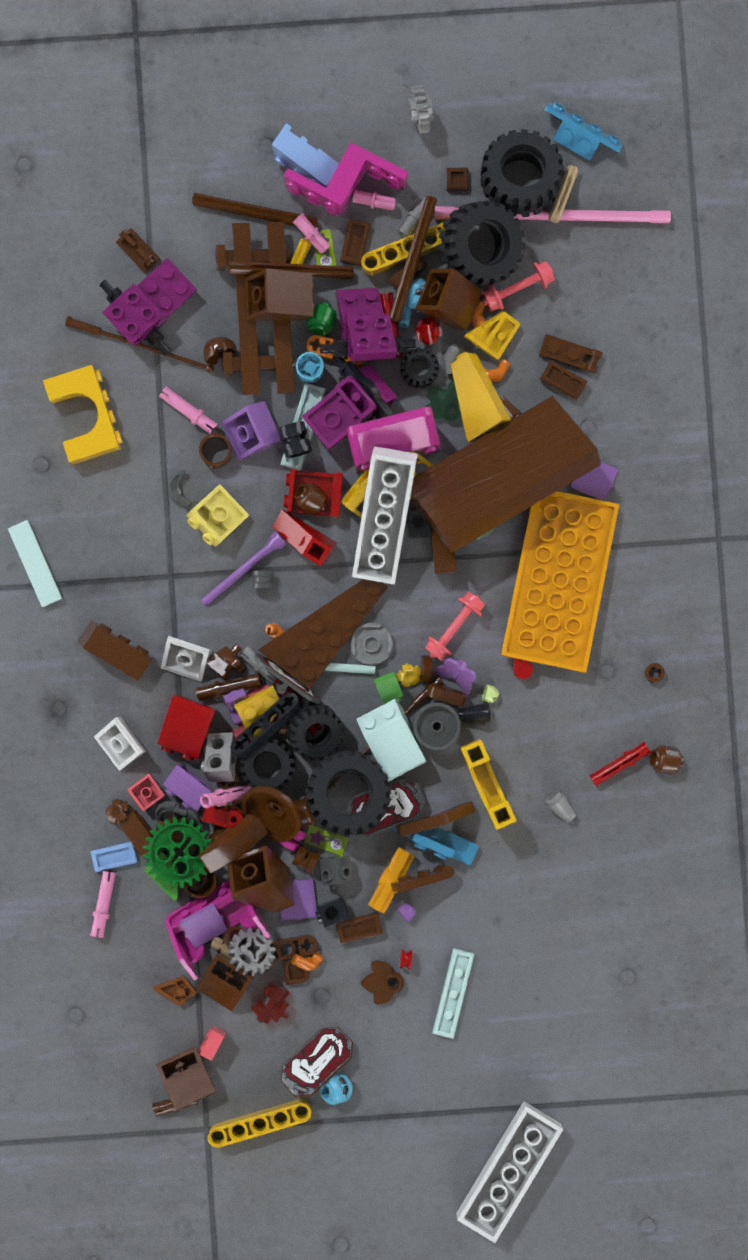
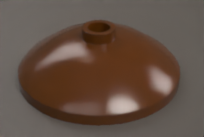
(275, 812)

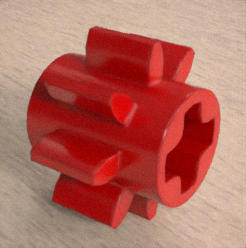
(428, 330)

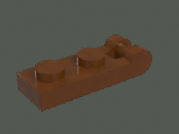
(570, 353)
(423, 878)

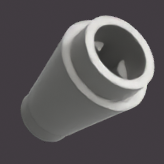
(560, 805)

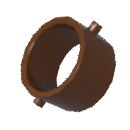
(215, 436)

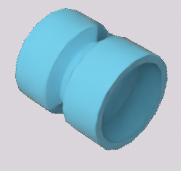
(310, 367)

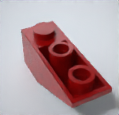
(304, 537)

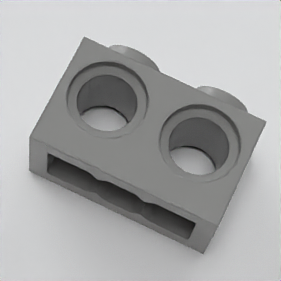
(219, 757)

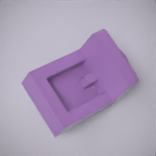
(233, 698)

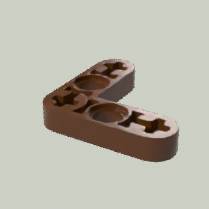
(436, 820)

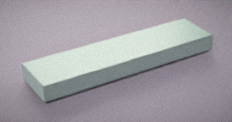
(310, 397)
(35, 563)
(453, 993)

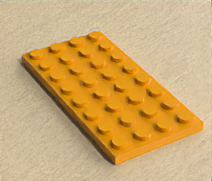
(560, 581)

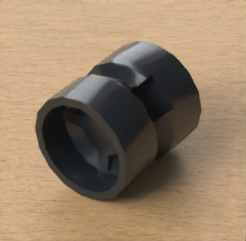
(294, 438)

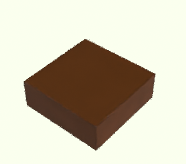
(457, 179)

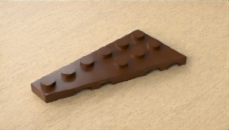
(315, 641)

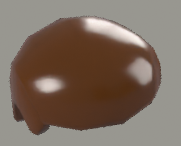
(215, 347)
(202, 888)

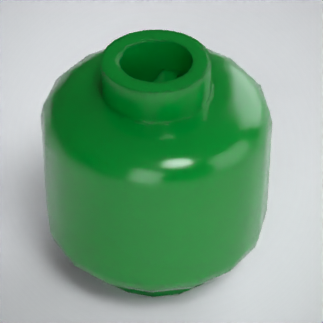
(322, 320)

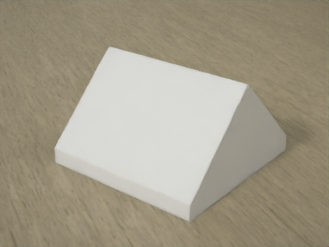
(185, 658)
(119, 743)

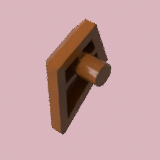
(176, 990)

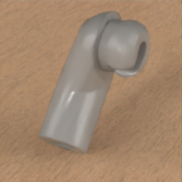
(450, 356)

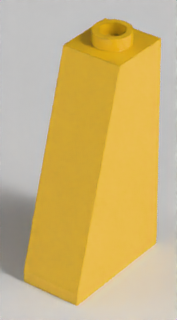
(478, 400)

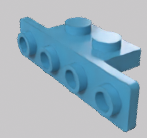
(579, 135)
(444, 844)

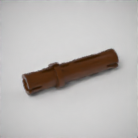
(219, 688)

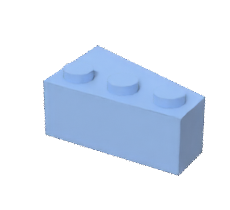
(303, 157)

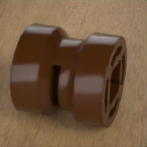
(311, 860)

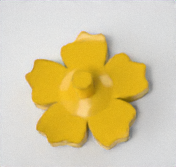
(409, 675)

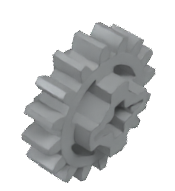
(420, 109)
(244, 958)

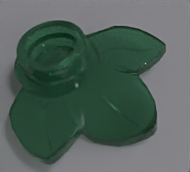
(442, 400)

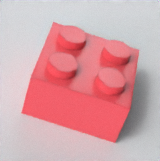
(146, 792)
(214, 1039)

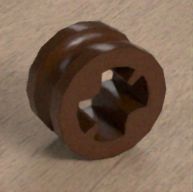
(656, 666)

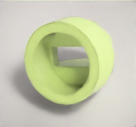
(490, 694)

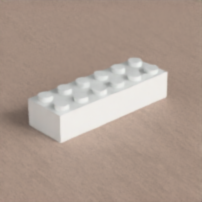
(384, 515)
(509, 1172)

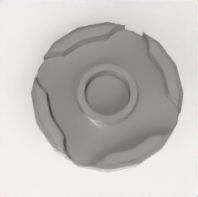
(371, 644)

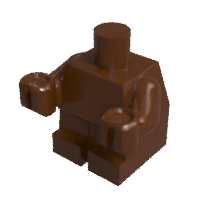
(225, 661)

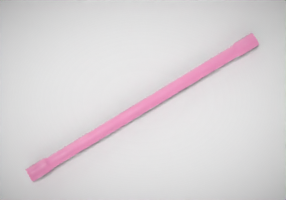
(652, 216)

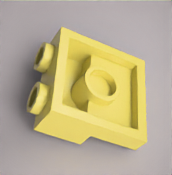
(216, 516)

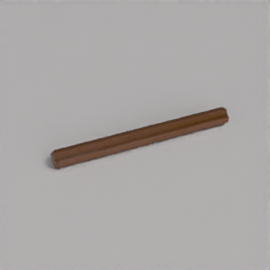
(248, 209)
(413, 258)
(320, 271)

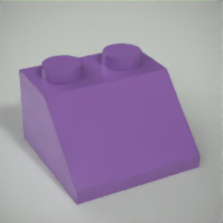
(251, 430)
(187, 786)

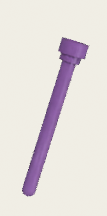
(273, 544)

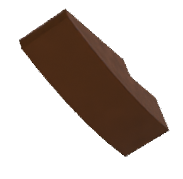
(443, 559)
(233, 843)

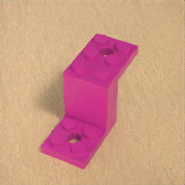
(346, 179)

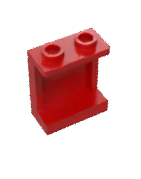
(328, 482)

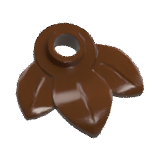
(379, 982)

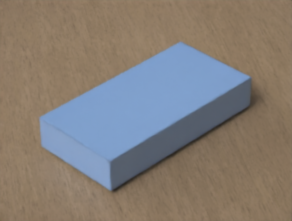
(114, 856)

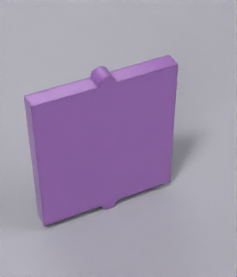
(596, 482)
(304, 901)
(203, 925)

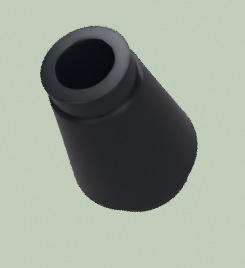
(475, 714)

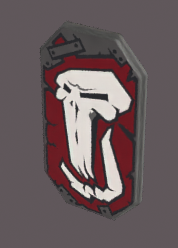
(286, 679)
(405, 805)

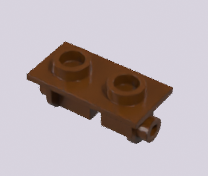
(137, 249)

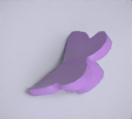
(458, 671)

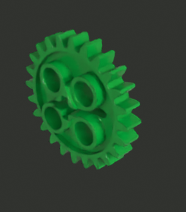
(163, 839)

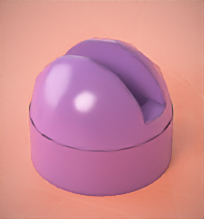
(407, 912)

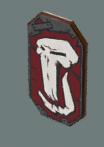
(317, 1062)

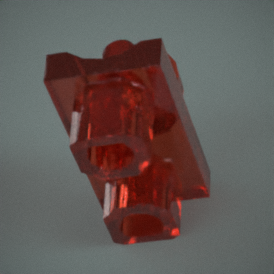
(275, 1007)

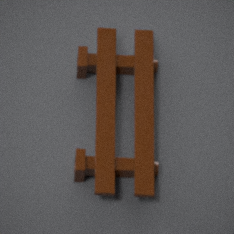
(249, 362)

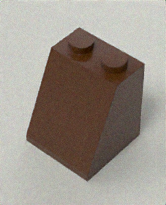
(279, 296)
(449, 298)
(261, 880)

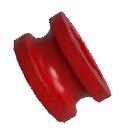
(406, 959)

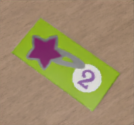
(328, 256)
(325, 840)

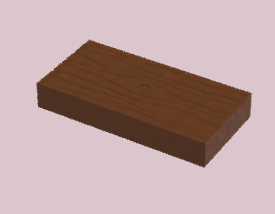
(503, 473)

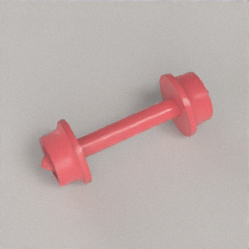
(543, 274)
(472, 604)

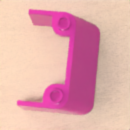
(399, 432)
(233, 914)

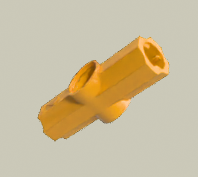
(398, 867)

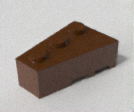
(115, 649)

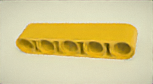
(398, 248)
(252, 1130)

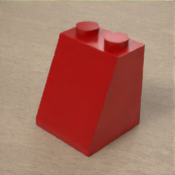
(186, 727)

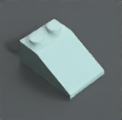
(391, 739)

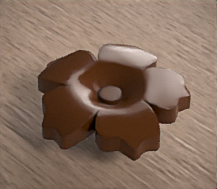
(117, 810)

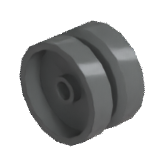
(448, 731)

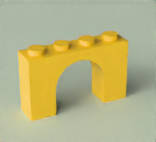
(103, 437)
(487, 784)

